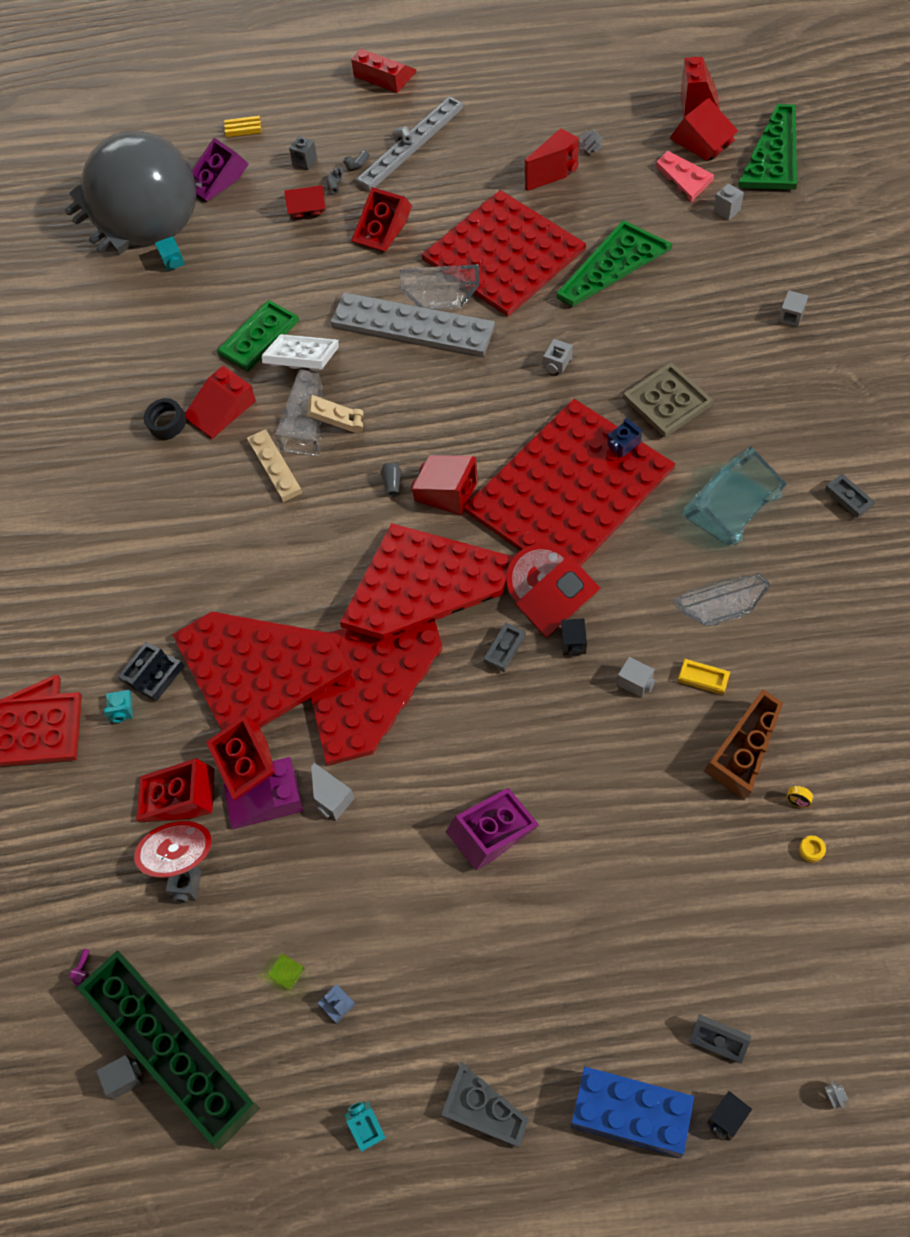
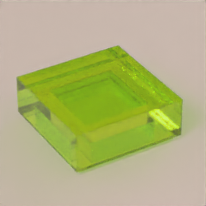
(286, 972)

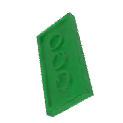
(257, 335)

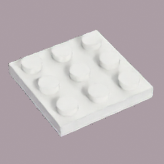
(300, 352)

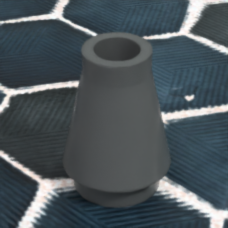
(391, 478)

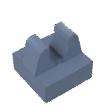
(336, 1003)

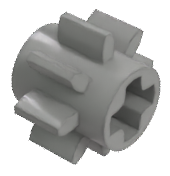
(591, 141)

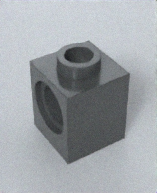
(303, 153)
(190, 891)

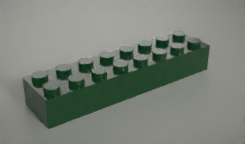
(168, 1050)

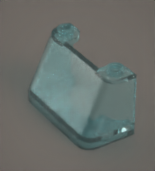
(734, 496)

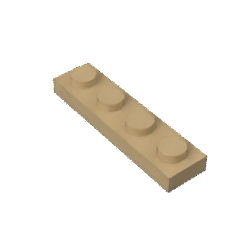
(274, 465)

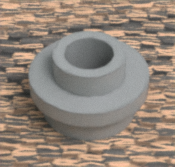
(836, 1095)

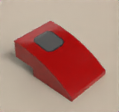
(557, 596)

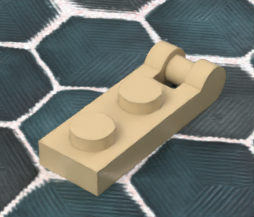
(335, 414)

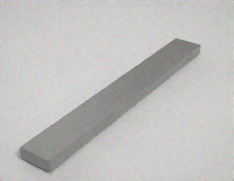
(401, 151)

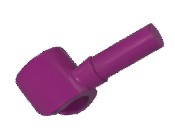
(77, 974)

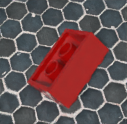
(381, 70)

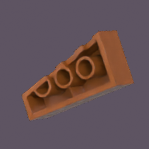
(743, 750)

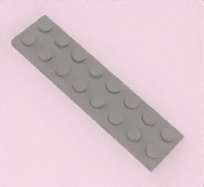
(413, 324)

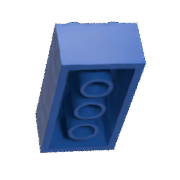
(633, 1112)

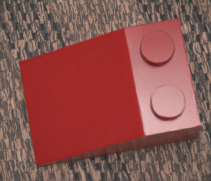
(552, 160)
(381, 219)
(219, 402)
(241, 756)
(176, 792)

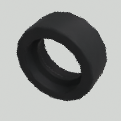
(159, 407)

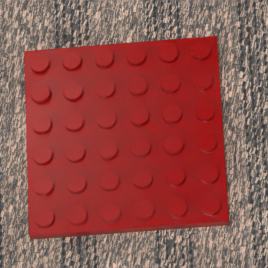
(513, 248)

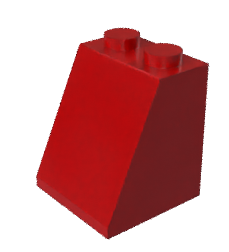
(696, 85)
(705, 131)
(446, 482)

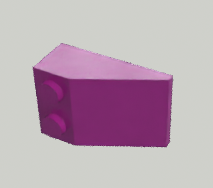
(217, 169)
(269, 800)
(490, 828)

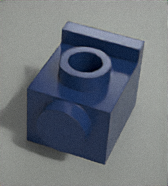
(624, 438)

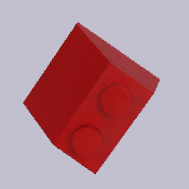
(305, 200)

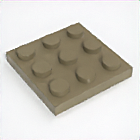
(668, 399)

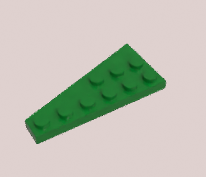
(775, 156)
(615, 258)

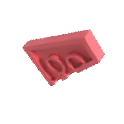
(685, 174)

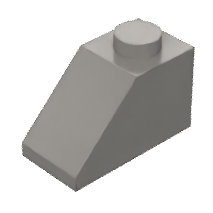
(329, 793)

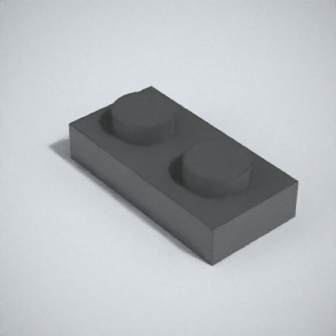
(849, 495)
(504, 647)
(720, 1038)

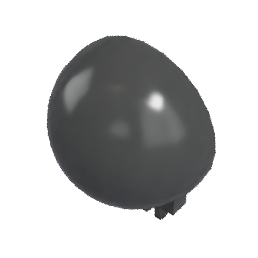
(134, 191)

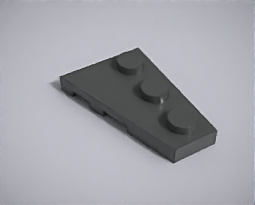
(483, 1109)

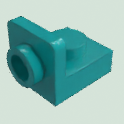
(119, 706)
(364, 1125)

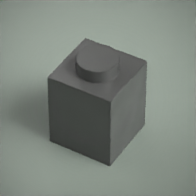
(120, 1076)

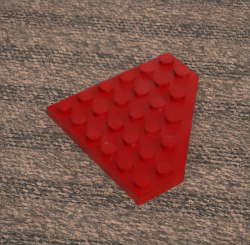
(422, 579)
(258, 665)
(365, 703)

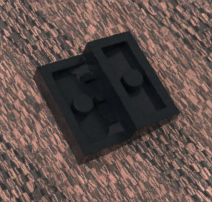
(151, 671)

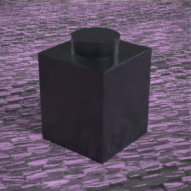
(573, 637)
(728, 1116)

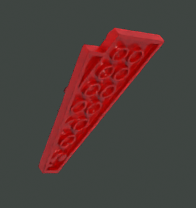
(39, 724)

